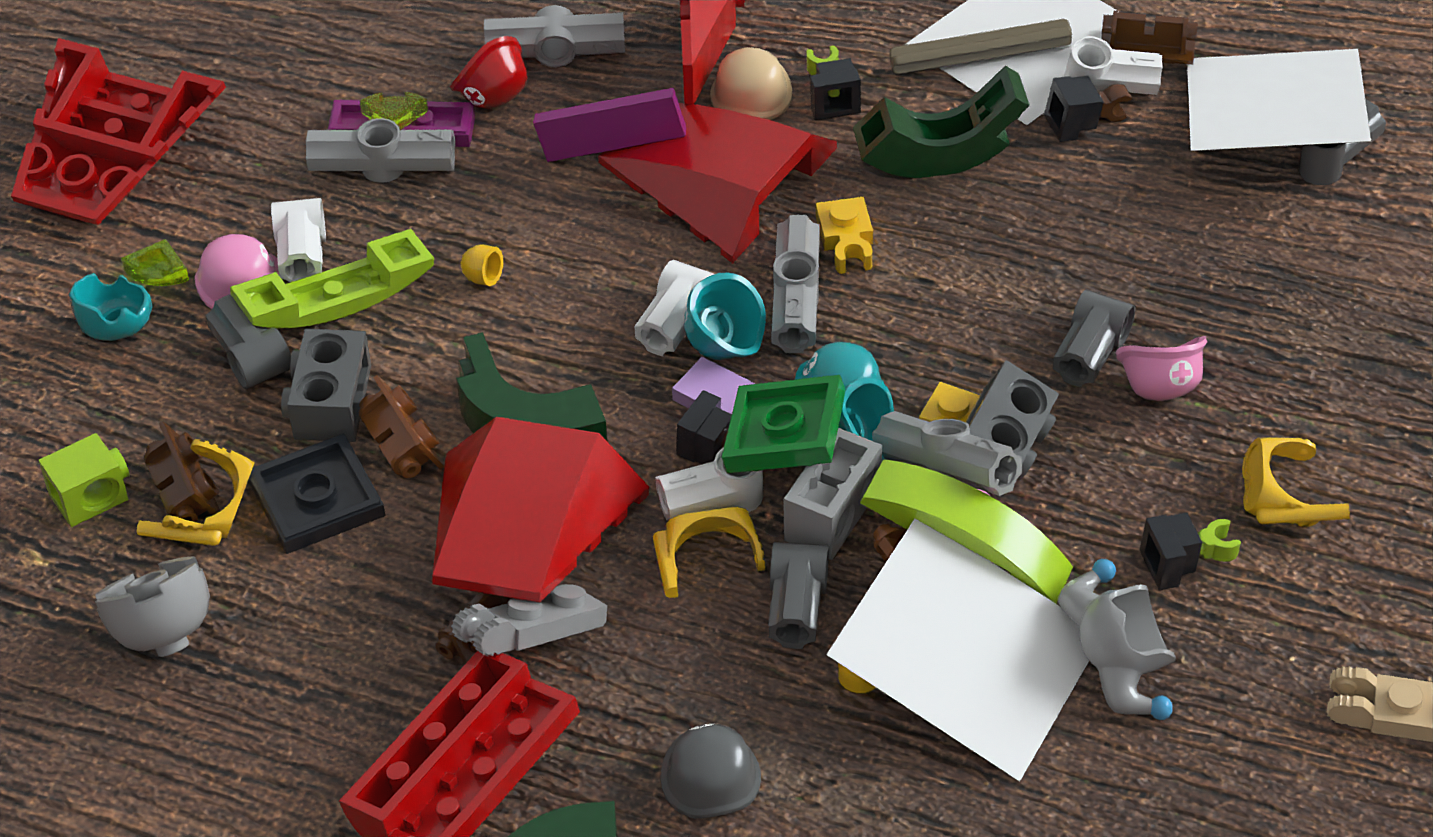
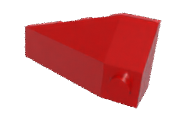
(704, 34)

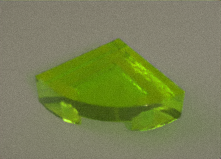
(398, 109)
(156, 265)

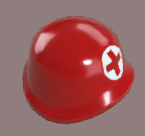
(493, 74)

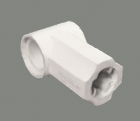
(1107, 67)
(298, 237)
(663, 321)
(708, 488)

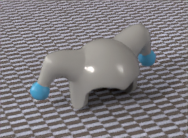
(1118, 638)

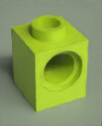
(85, 479)

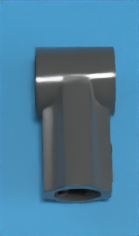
(1324, 162)
(1095, 329)
(251, 350)
(797, 583)

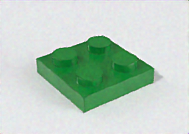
(784, 424)

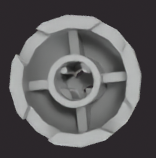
(156, 607)

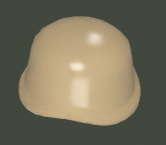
(752, 84)

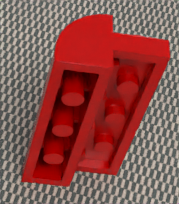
(460, 753)

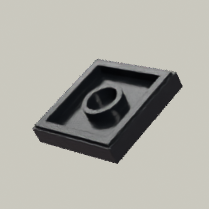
(315, 493)

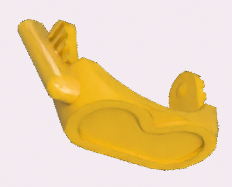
(1267, 499)
(217, 525)
(682, 527)

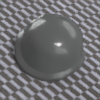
(710, 772)

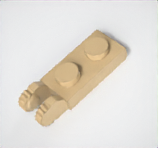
(1399, 704)

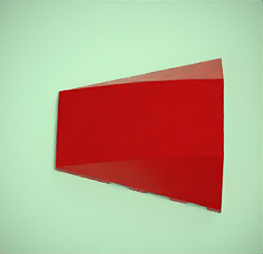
(102, 133)
(719, 171)
(526, 505)

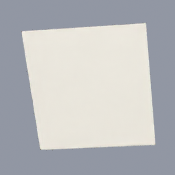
(1034, 68)
(1277, 100)
(964, 647)

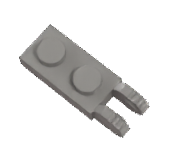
(529, 623)

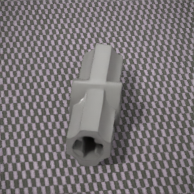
(558, 35)
(380, 150)
(795, 284)
(950, 450)

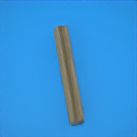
(980, 46)

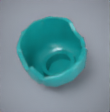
(109, 310)

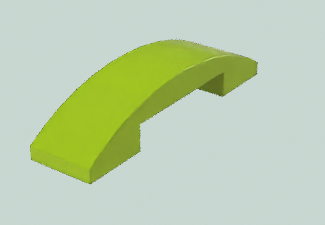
(338, 292)
(971, 519)

